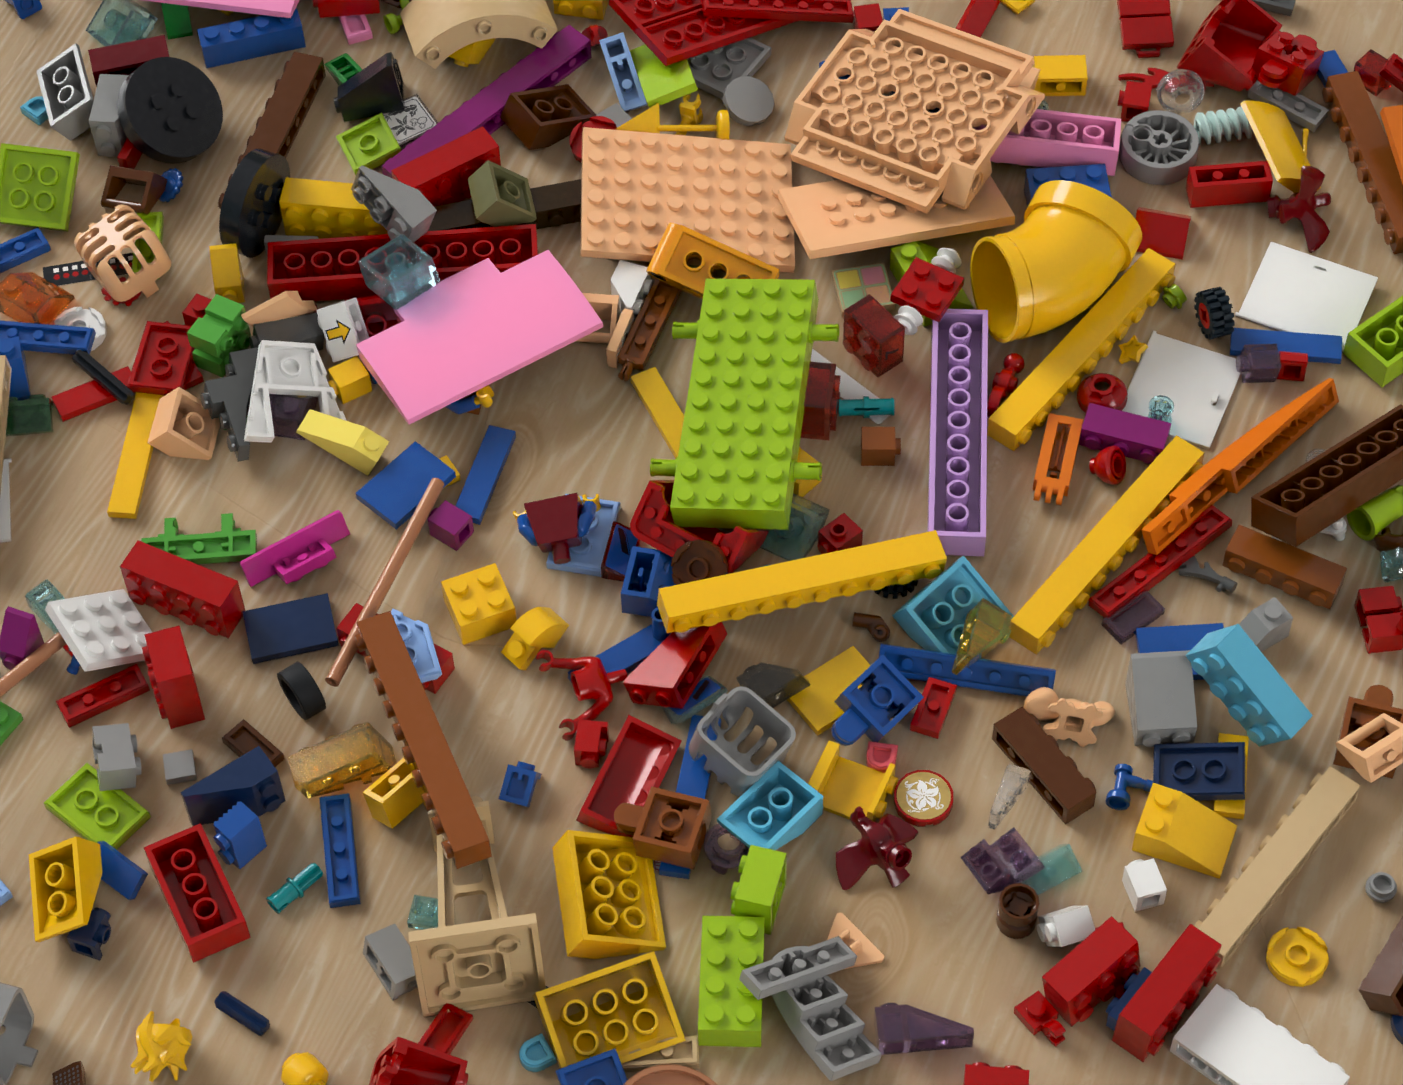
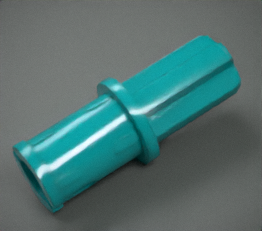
(294, 887)

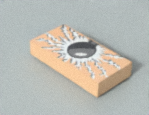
(619, 336)

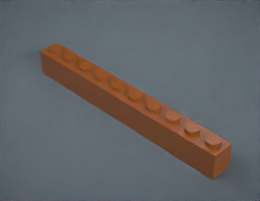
(423, 741)

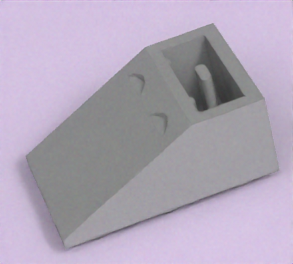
(393, 204)

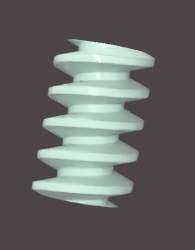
(1222, 124)

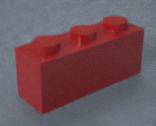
(1229, 184)

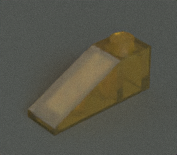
(982, 632)

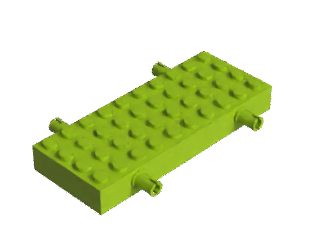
(745, 404)

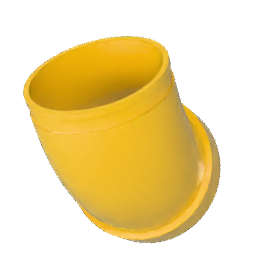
(1052, 262)

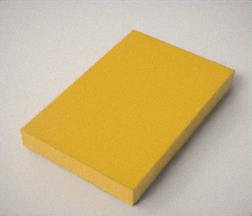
(827, 682)

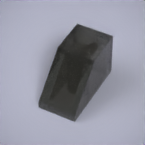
(773, 682)

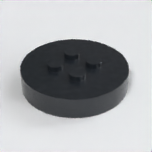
(170, 110)
(252, 201)

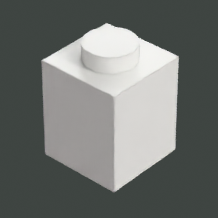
(1144, 884)

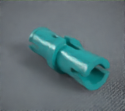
(866, 407)

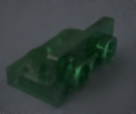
(29, 415)

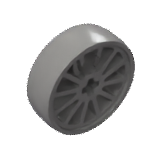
(1159, 156)

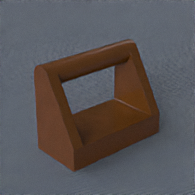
(119, 176)

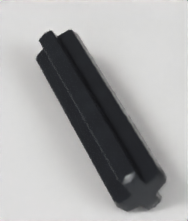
(103, 377)

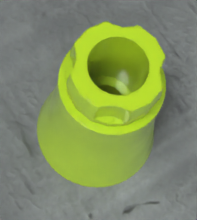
(1377, 513)

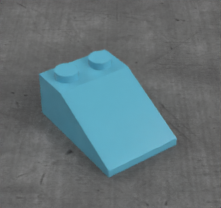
(773, 809)

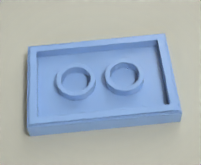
(589, 555)

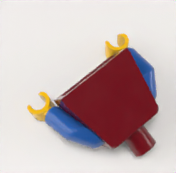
(557, 523)

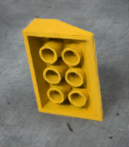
(606, 896)
(610, 1009)

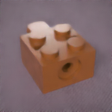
(1359, 712)
(667, 827)

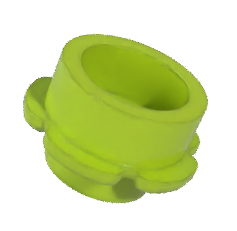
(1174, 296)

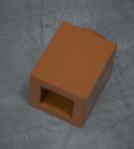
(879, 446)

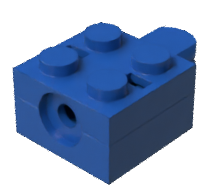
(869, 708)

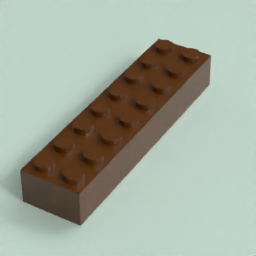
(1332, 482)

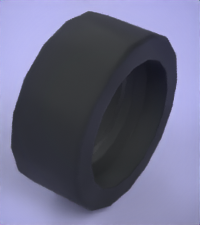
(301, 690)

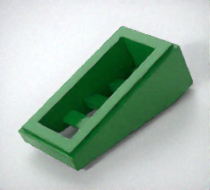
(345, 73)

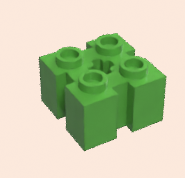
(218, 334)

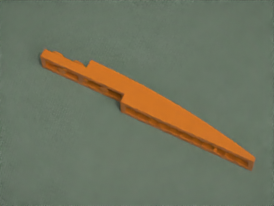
(1238, 464)

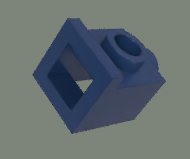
(90, 937)

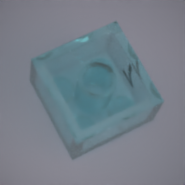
(399, 271)

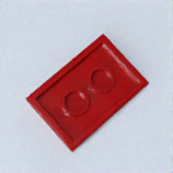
(162, 359)

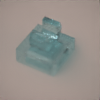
(1392, 564)
(423, 913)

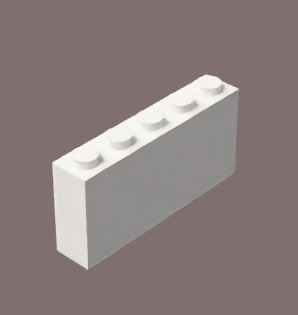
(1243, 1047)

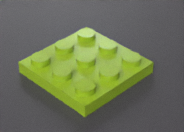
(37, 186)

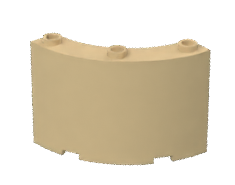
(446, 26)

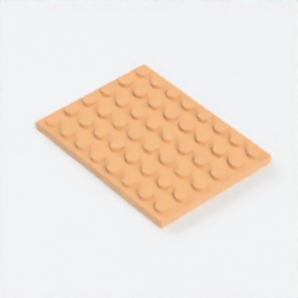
(710, 185)

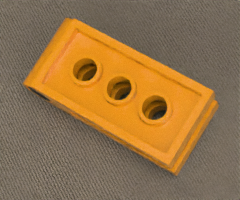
(683, 244)

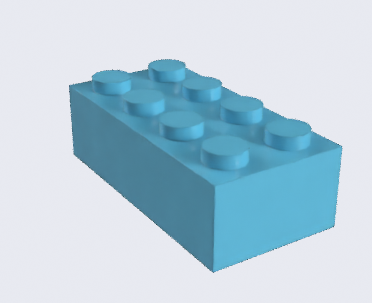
(1248, 685)

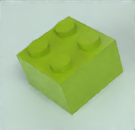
(760, 885)

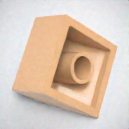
(183, 427)

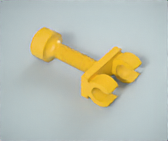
(689, 113)

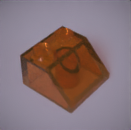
(32, 298)

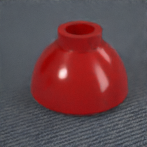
(1109, 465)

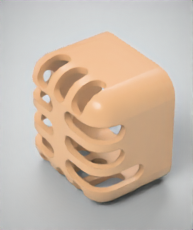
(113, 234)

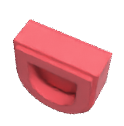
(881, 755)

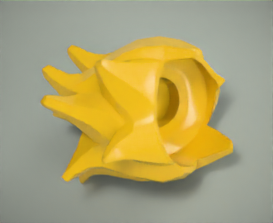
(161, 1047)

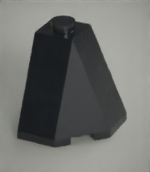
(372, 90)

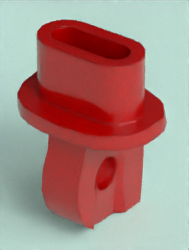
(595, 34)

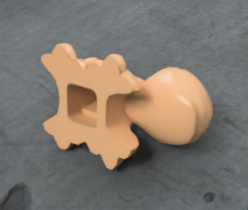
(1072, 716)

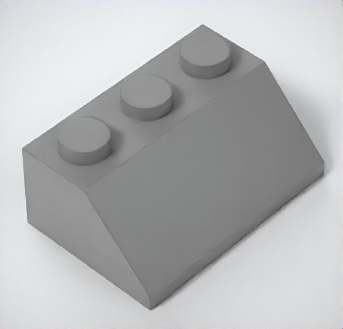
(66, 93)

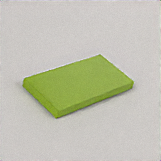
(659, 81)

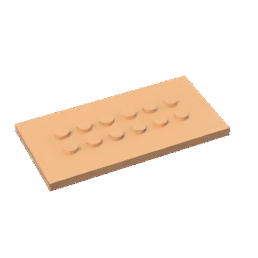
(847, 219)

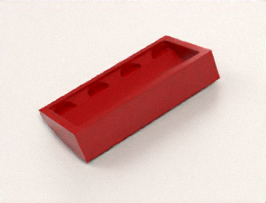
(631, 768)

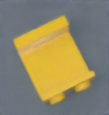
(851, 784)

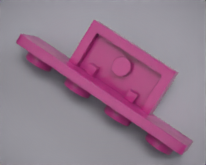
(298, 552)

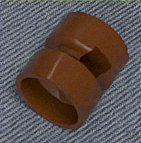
(1017, 911)

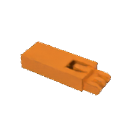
(1057, 454)

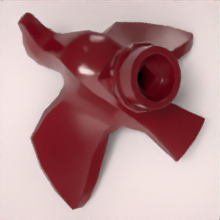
(1303, 206)
(880, 845)

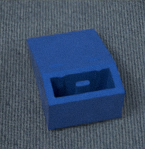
(644, 576)

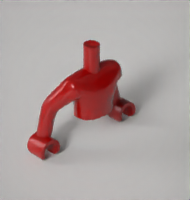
(588, 681)

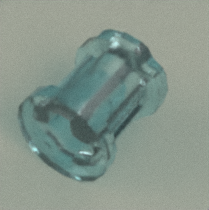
(1161, 408)

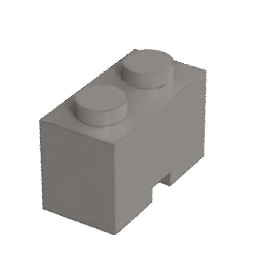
(115, 757)

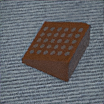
(70, 1075)

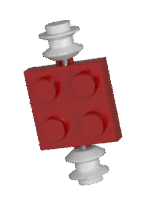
(927, 289)

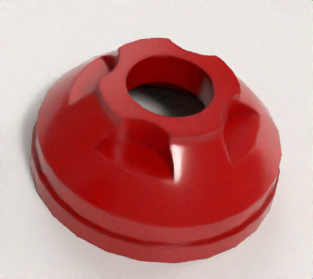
(1113, 398)

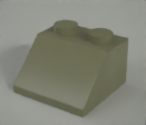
(501, 196)

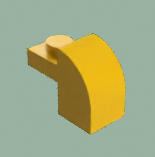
(532, 631)

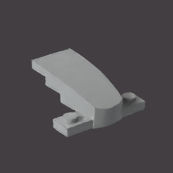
(816, 1004)

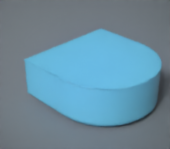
(35, 110)
(536, 1054)

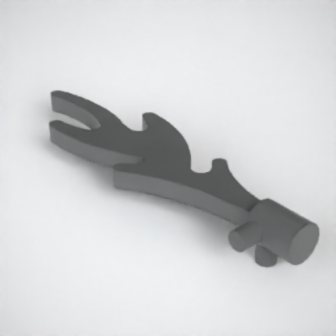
(1192, 568)

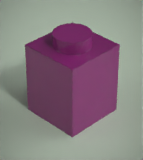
(450, 525)

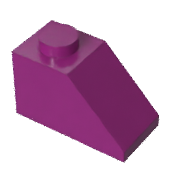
(18, 637)

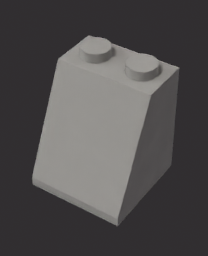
(104, 116)
(1161, 698)

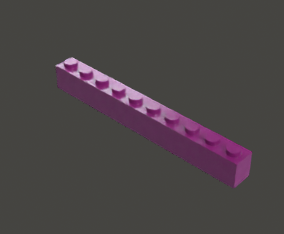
(540, 69)

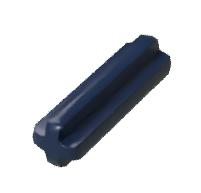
(242, 1013)

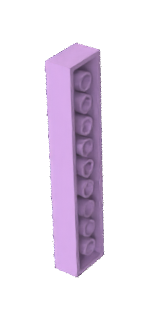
(958, 431)

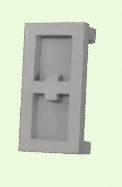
(391, 960)

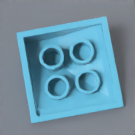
(939, 610)

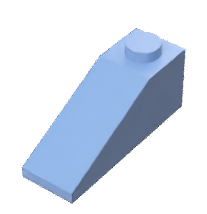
(623, 72)

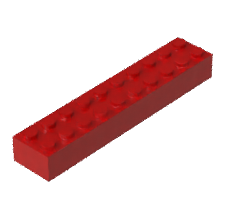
(331, 271)

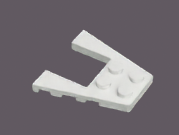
(286, 370)

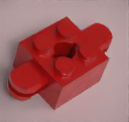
(1287, 62)

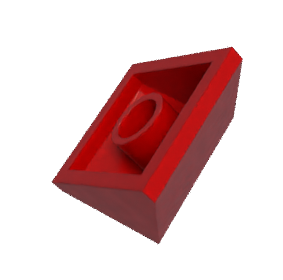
(1163, 232)

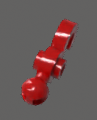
(1005, 381)

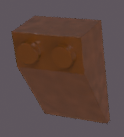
(544, 115)

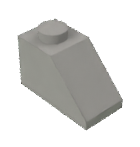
(1267, 624)

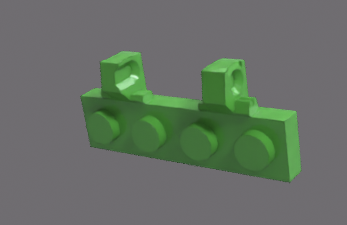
(206, 548)

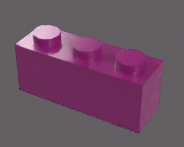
(1134, 434)

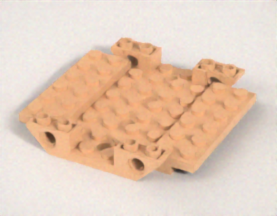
(893, 140)

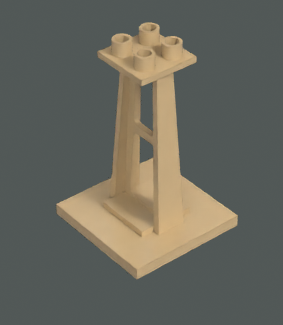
(480, 960)

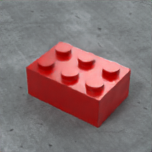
(172, 677)
(1092, 971)

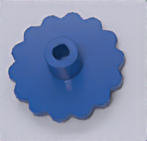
(173, 184)

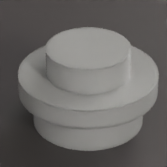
(1381, 887)

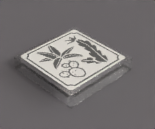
(411, 122)

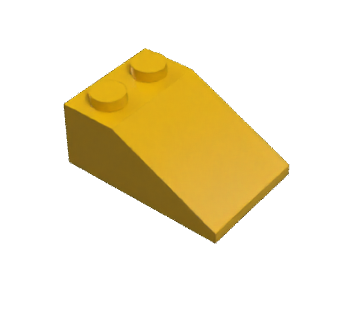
(1183, 832)
(64, 886)

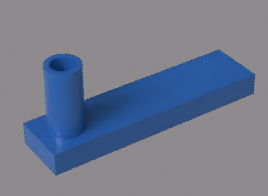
(634, 649)

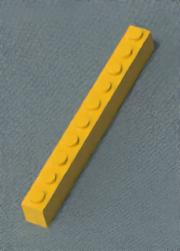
(1081, 350)
(1103, 547)
(801, 581)

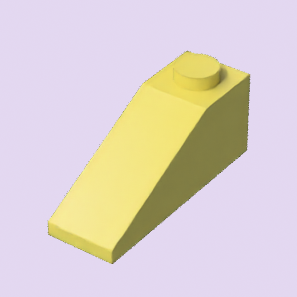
(344, 439)

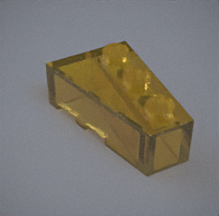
(341, 760)

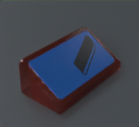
(618, 552)

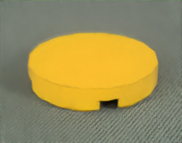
(1297, 956)

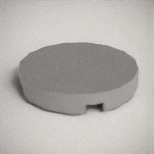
(748, 100)

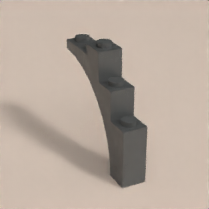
(230, 396)

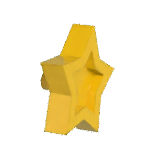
(1131, 350)

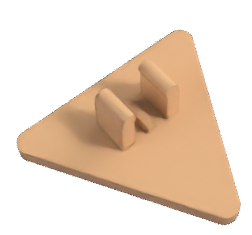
(856, 941)

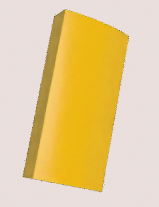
(1277, 142)

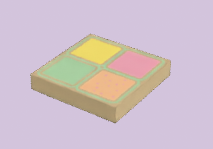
(858, 282)

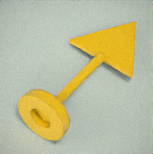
(650, 122)

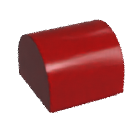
(1293, 366)

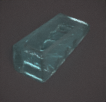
(38, 599)

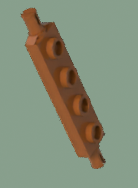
(647, 328)

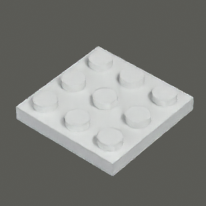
(101, 628)

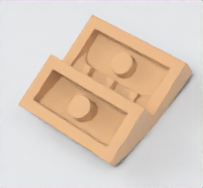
(279, 307)

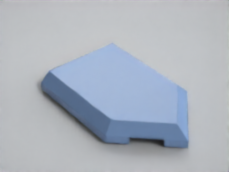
(419, 646)

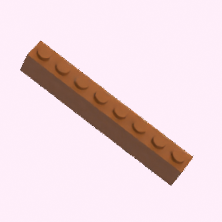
(1369, 151)

